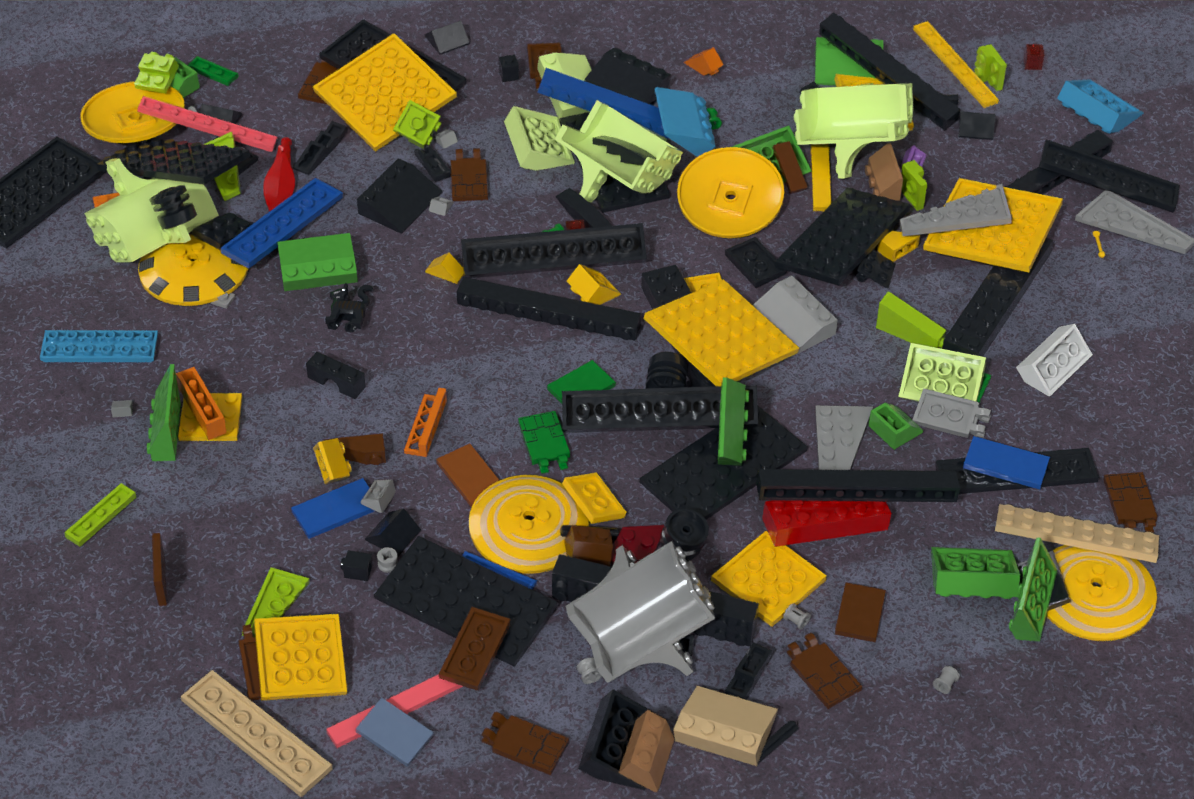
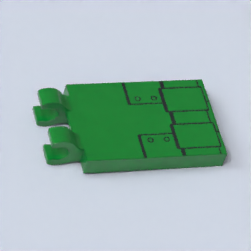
(544, 440)

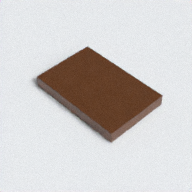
(159, 572)
(860, 612)

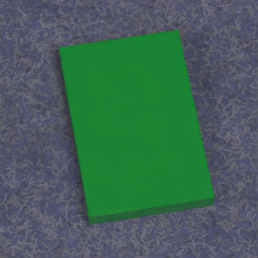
(585, 377)

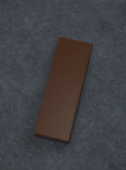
(789, 167)

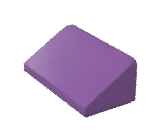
(913, 153)

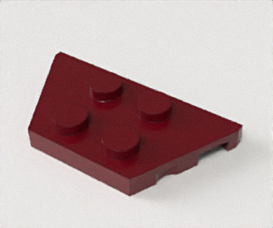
(638, 539)

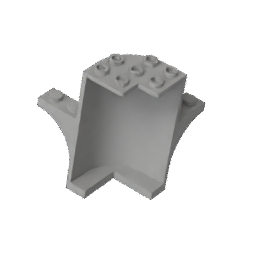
(643, 612)

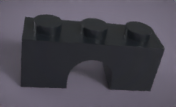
(348, 379)

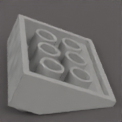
(797, 314)

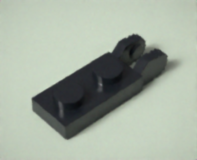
(433, 163)

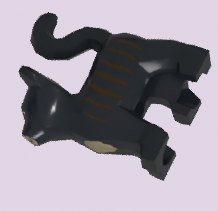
(348, 310)

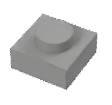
(224, 300)

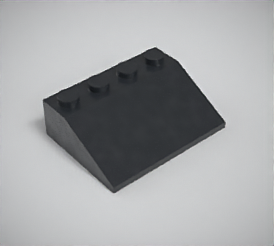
(628, 76)
(398, 196)
(610, 738)

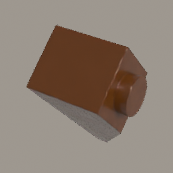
(364, 448)

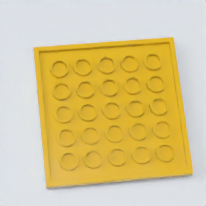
(377, 88)
(1000, 245)
(721, 333)

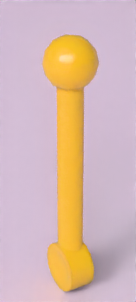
(1096, 234)

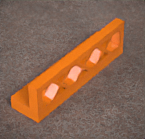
(429, 426)

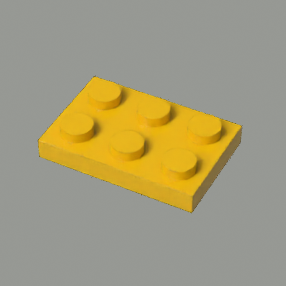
(594, 498)

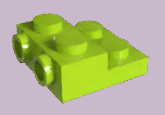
(990, 66)
(156, 72)
(417, 124)
(913, 184)

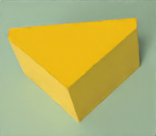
(446, 268)

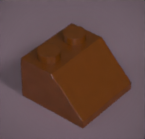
(589, 544)

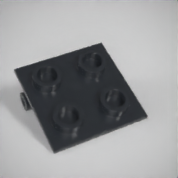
(876, 268)

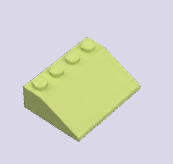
(568, 64)
(534, 141)
(941, 372)

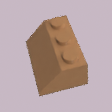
(884, 173)
(648, 751)

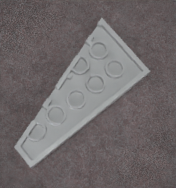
(968, 212)
(1124, 218)
(839, 434)

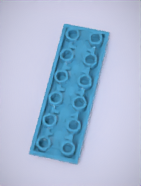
(99, 346)

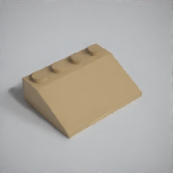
(725, 725)

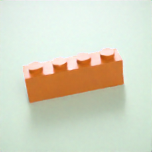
(201, 403)

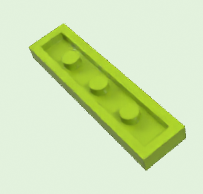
(100, 515)

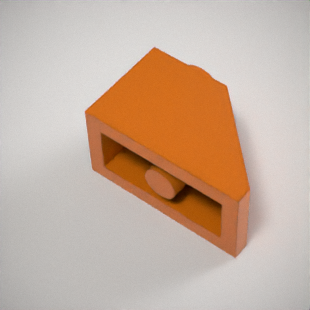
(705, 62)

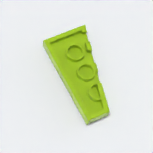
(228, 181)
(276, 595)

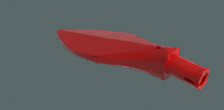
(280, 178)

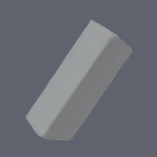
(379, 495)

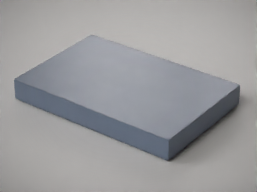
(394, 732)

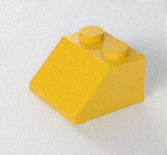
(592, 285)
(331, 460)

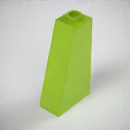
(908, 323)

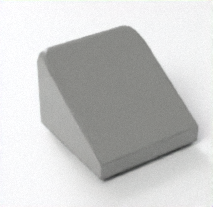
(445, 138)
(440, 205)
(121, 408)

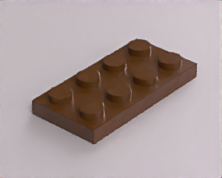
(474, 648)

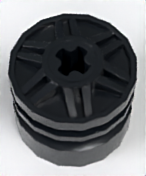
(173, 208)
(667, 371)

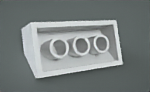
(1055, 359)

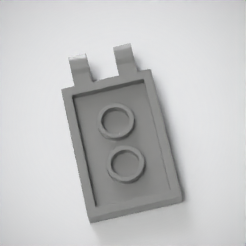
(950, 414)

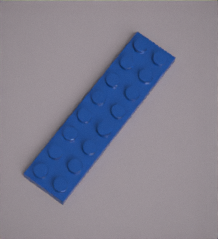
(281, 223)

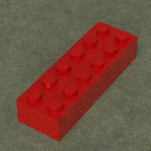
(820, 520)

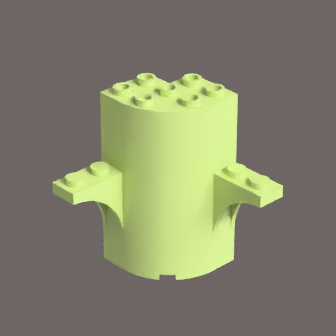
(853, 118)
(598, 163)
(130, 223)

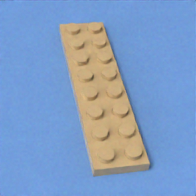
(1077, 533)
(257, 733)

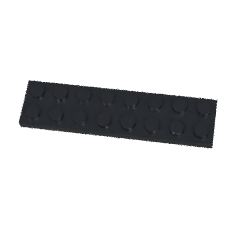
(1109, 175)
(1064, 468)

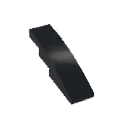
(320, 148)
(629, 152)
(581, 209)
(748, 671)

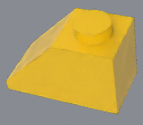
(896, 246)

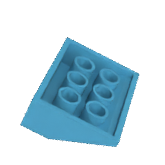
(1098, 105)
(685, 120)

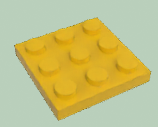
(230, 407)

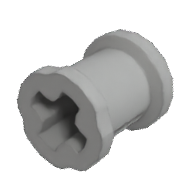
(797, 616)
(946, 679)

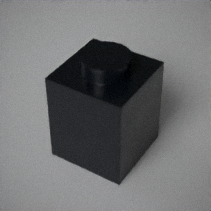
(508, 68)
(357, 565)

